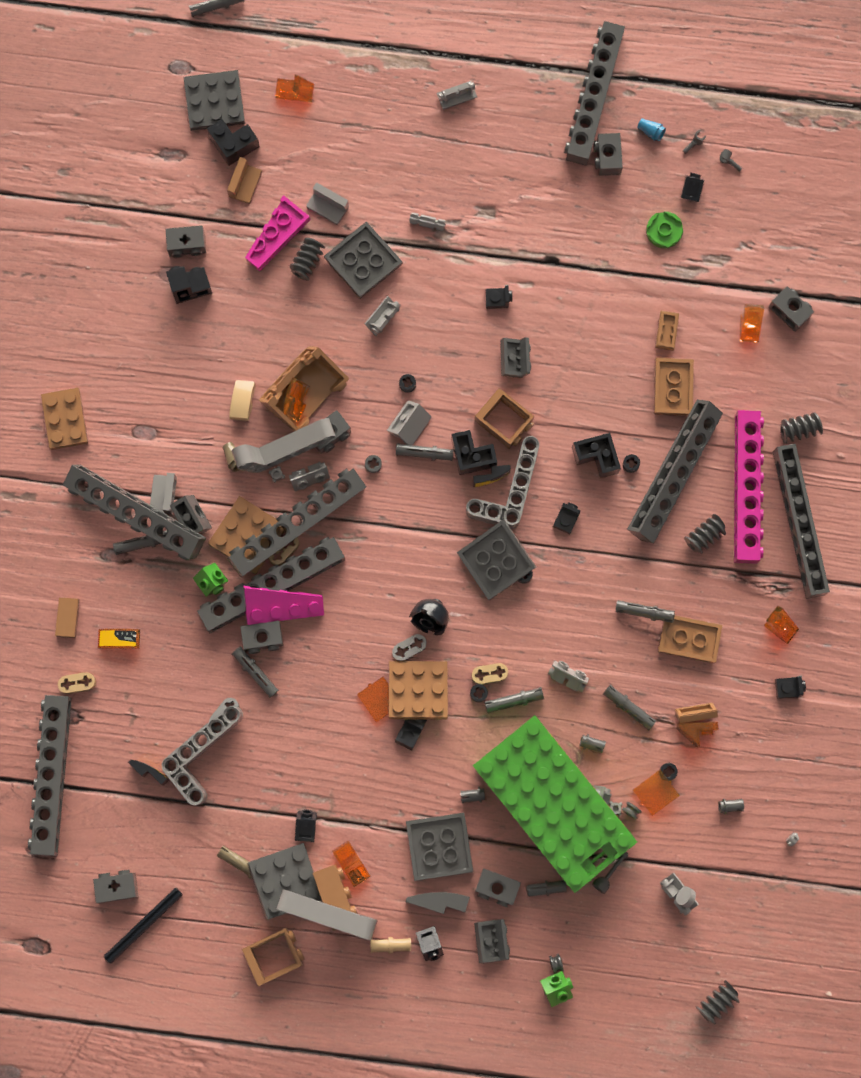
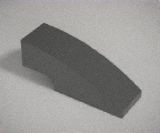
(439, 900)

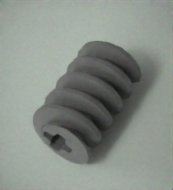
(306, 257)
(800, 426)
(705, 534)
(719, 1002)

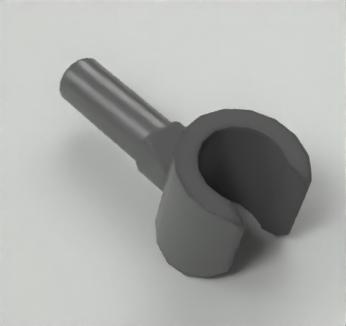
(696, 141)
(725, 157)

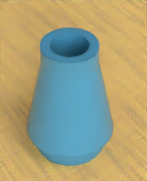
(652, 129)

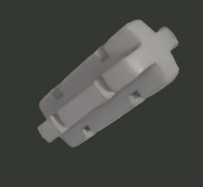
(427, 221)

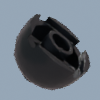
(430, 615)

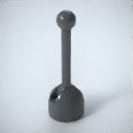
(602, 883)

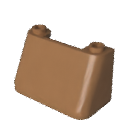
(313, 369)

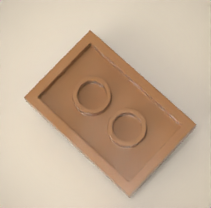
(673, 386)
(64, 418)
(690, 639)

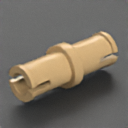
(390, 945)

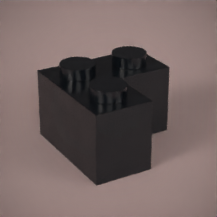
(230, 144)
(189, 284)
(600, 450)
(470, 458)

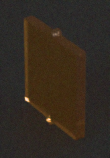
(376, 699)
(656, 792)

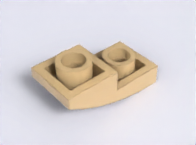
(241, 400)

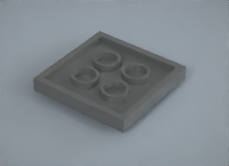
(214, 98)
(363, 260)
(496, 559)
(439, 846)
(279, 871)

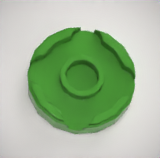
(664, 229)

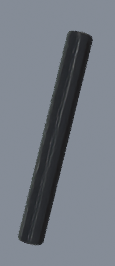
(143, 925)

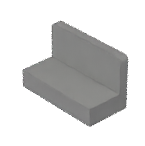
(327, 204)
(409, 422)
(163, 492)

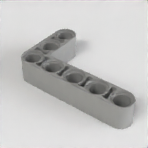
(260, 459)
(515, 491)
(192, 743)
(327, 914)

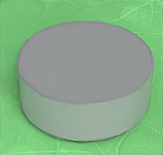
(685, 897)

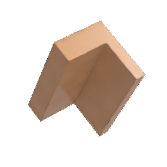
(244, 181)

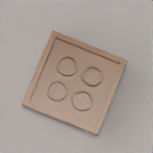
(239, 525)
(418, 690)

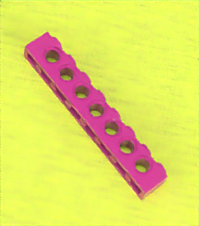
(742, 552)

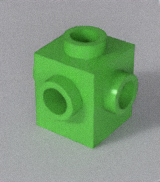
(210, 580)
(557, 988)

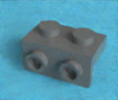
(515, 357)
(491, 941)

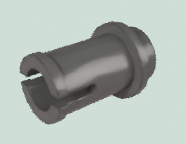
(592, 743)
(473, 795)
(730, 806)

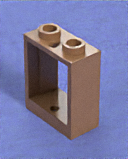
(497, 397)
(253, 962)

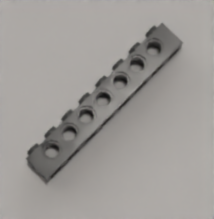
(608, 33)
(675, 471)
(353, 484)
(801, 521)
(191, 539)
(300, 576)
(56, 784)

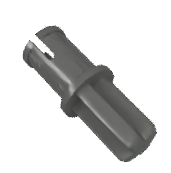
(546, 888)

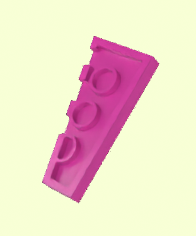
(281, 228)
(274, 605)

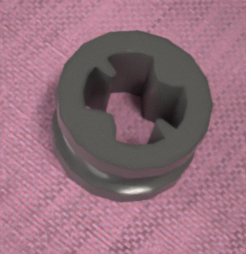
(369, 459)
(631, 810)
(556, 963)

